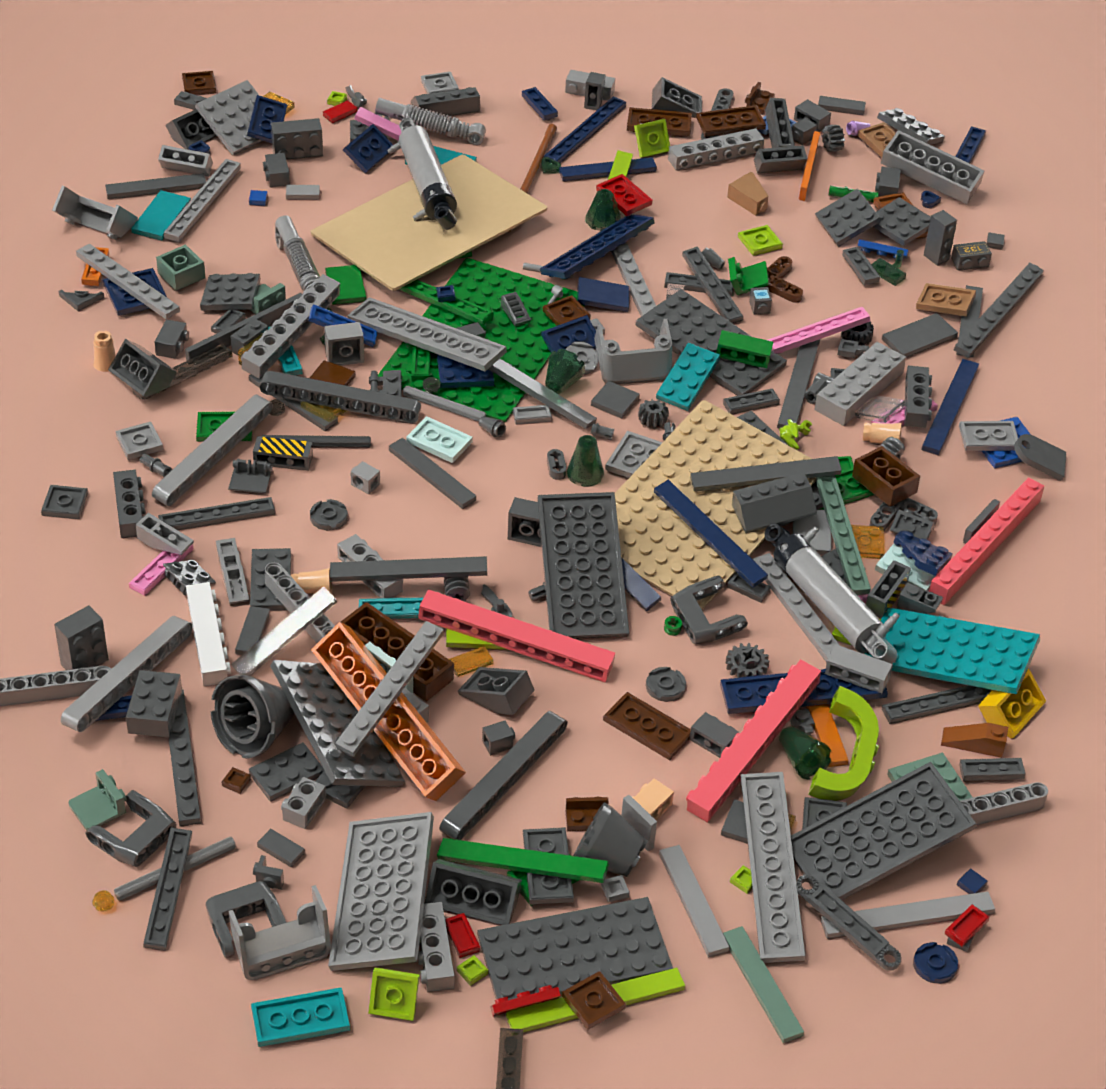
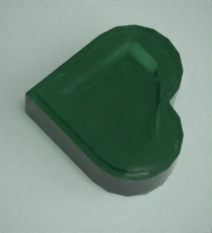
(549, 165)

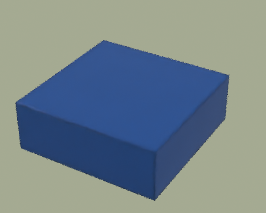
(258, 198)

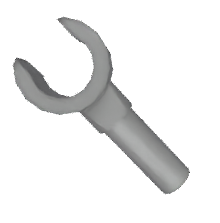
(557, 291)

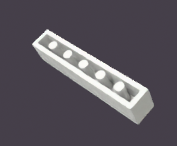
(206, 633)

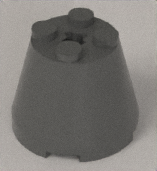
(612, 840)

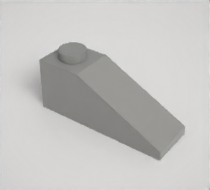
(161, 535)

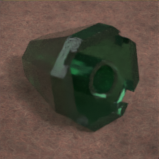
(603, 210)
(563, 370)

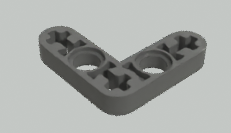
(904, 504)

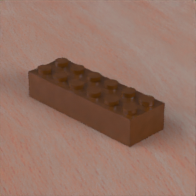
(393, 639)

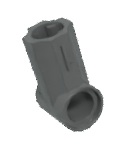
(820, 381)

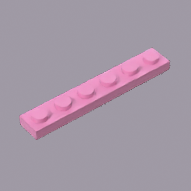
(819, 330)

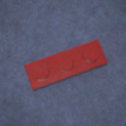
(524, 999)

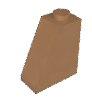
(748, 194)

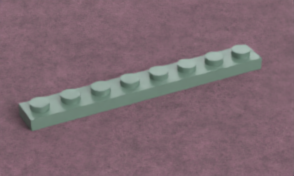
(843, 535)

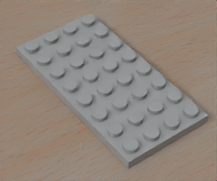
(382, 892)

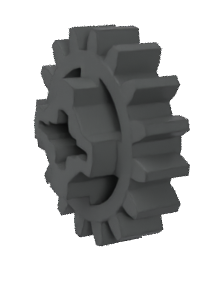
(747, 661)

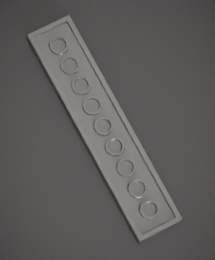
(428, 334)
(772, 868)

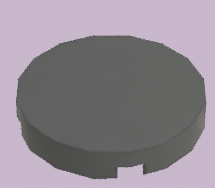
(328, 515)
(665, 684)

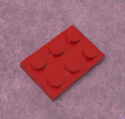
(627, 194)

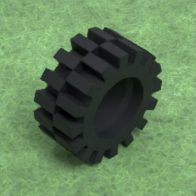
(862, 336)

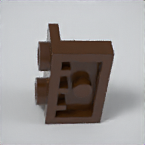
(759, 98)
(581, 811)

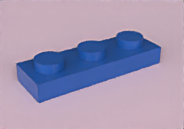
(881, 249)

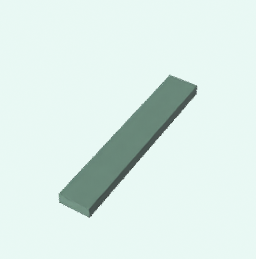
(763, 985)

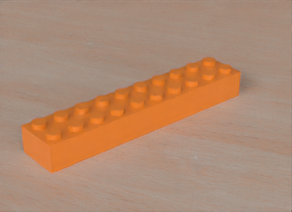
(402, 727)

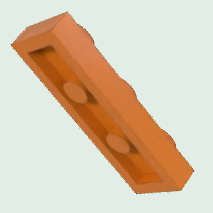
(92, 276)

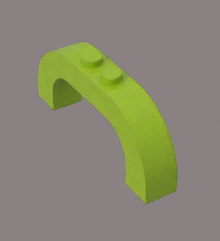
(864, 721)

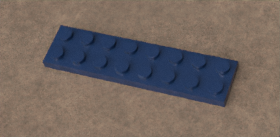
(597, 246)
(748, 693)

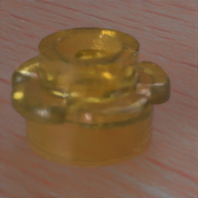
(103, 896)

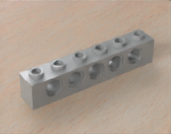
(715, 149)

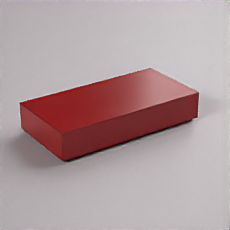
(340, 111)
(967, 925)
(462, 935)

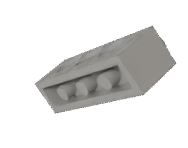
(357, 549)
(440, 976)

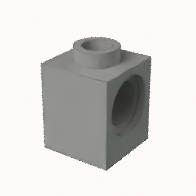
(365, 477)

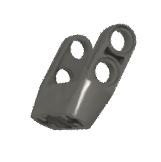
(693, 618)
(143, 840)
(244, 902)

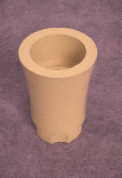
(103, 351)
(880, 432)
(313, 581)

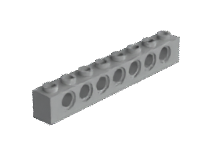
(289, 326)

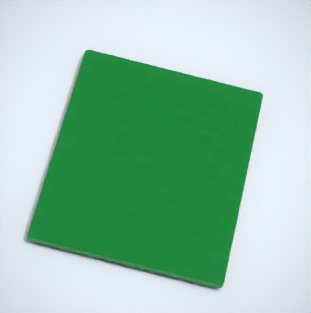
(525, 347)

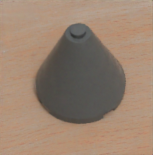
(249, 714)

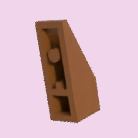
(978, 738)

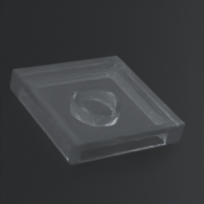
(880, 408)

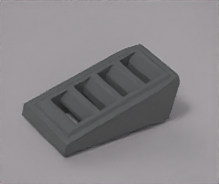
(514, 308)

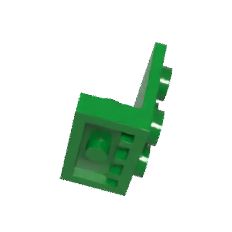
(748, 277)

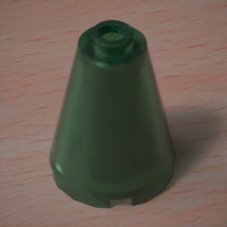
(586, 463)
(804, 752)

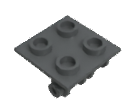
(250, 476)
(186, 573)

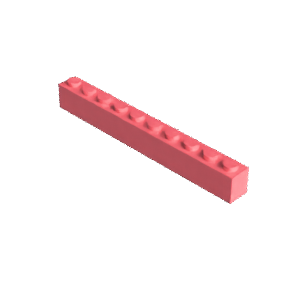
(987, 540)
(516, 635)
(753, 740)

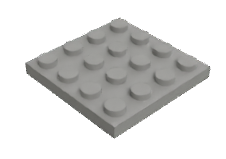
(230, 116)

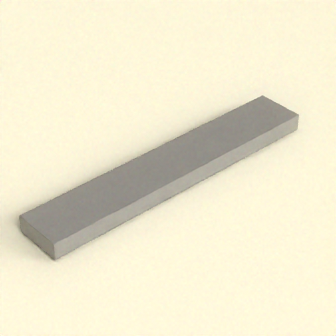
(694, 901)

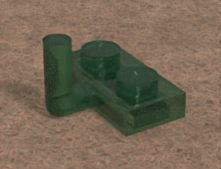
(890, 272)

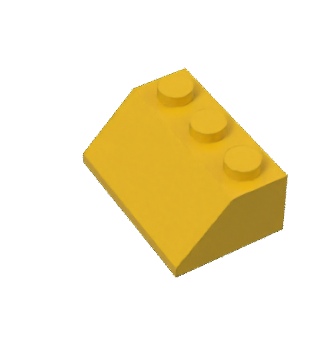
(1013, 709)

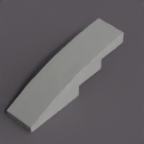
(232, 571)

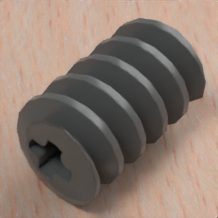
(457, 587)

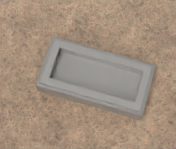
(302, 192)
(532, 414)

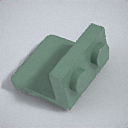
(268, 297)
(99, 803)

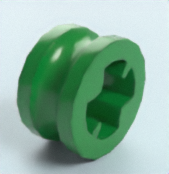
(672, 620)

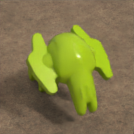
(790, 431)

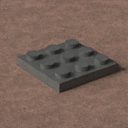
(848, 217)
(902, 221)
(230, 291)

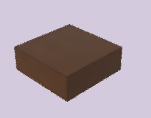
(236, 780)

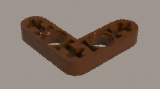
(790, 292)

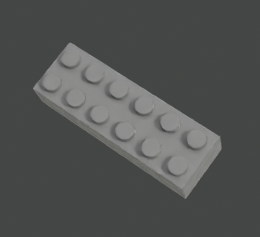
(932, 167)
(860, 382)

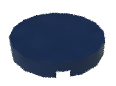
(935, 962)

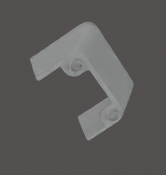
(87, 212)
(635, 364)
(285, 944)

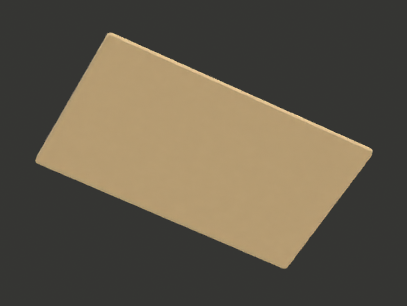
(399, 250)
(654, 536)

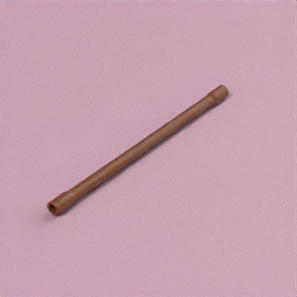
(549, 134)

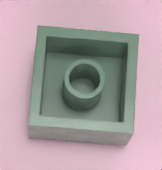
(180, 267)

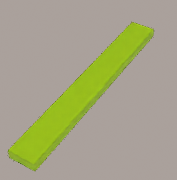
(630, 991)

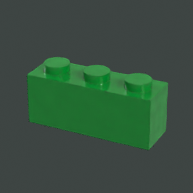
(744, 349)

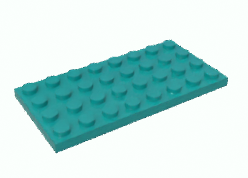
(960, 650)

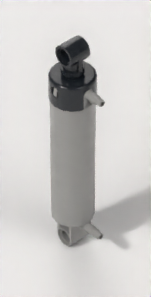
(427, 174)
(831, 593)

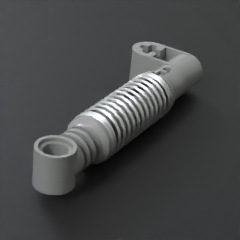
(433, 121)
(295, 247)

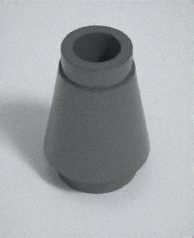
(713, 258)
(493, 426)

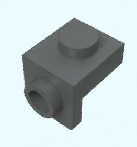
(271, 876)

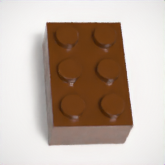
(886, 476)

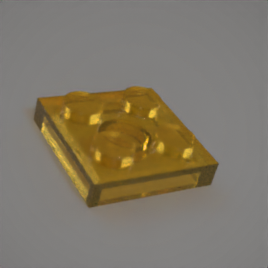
(869, 541)

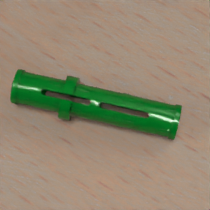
(842, 191)

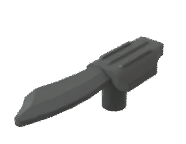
(357, 98)
(498, 604)

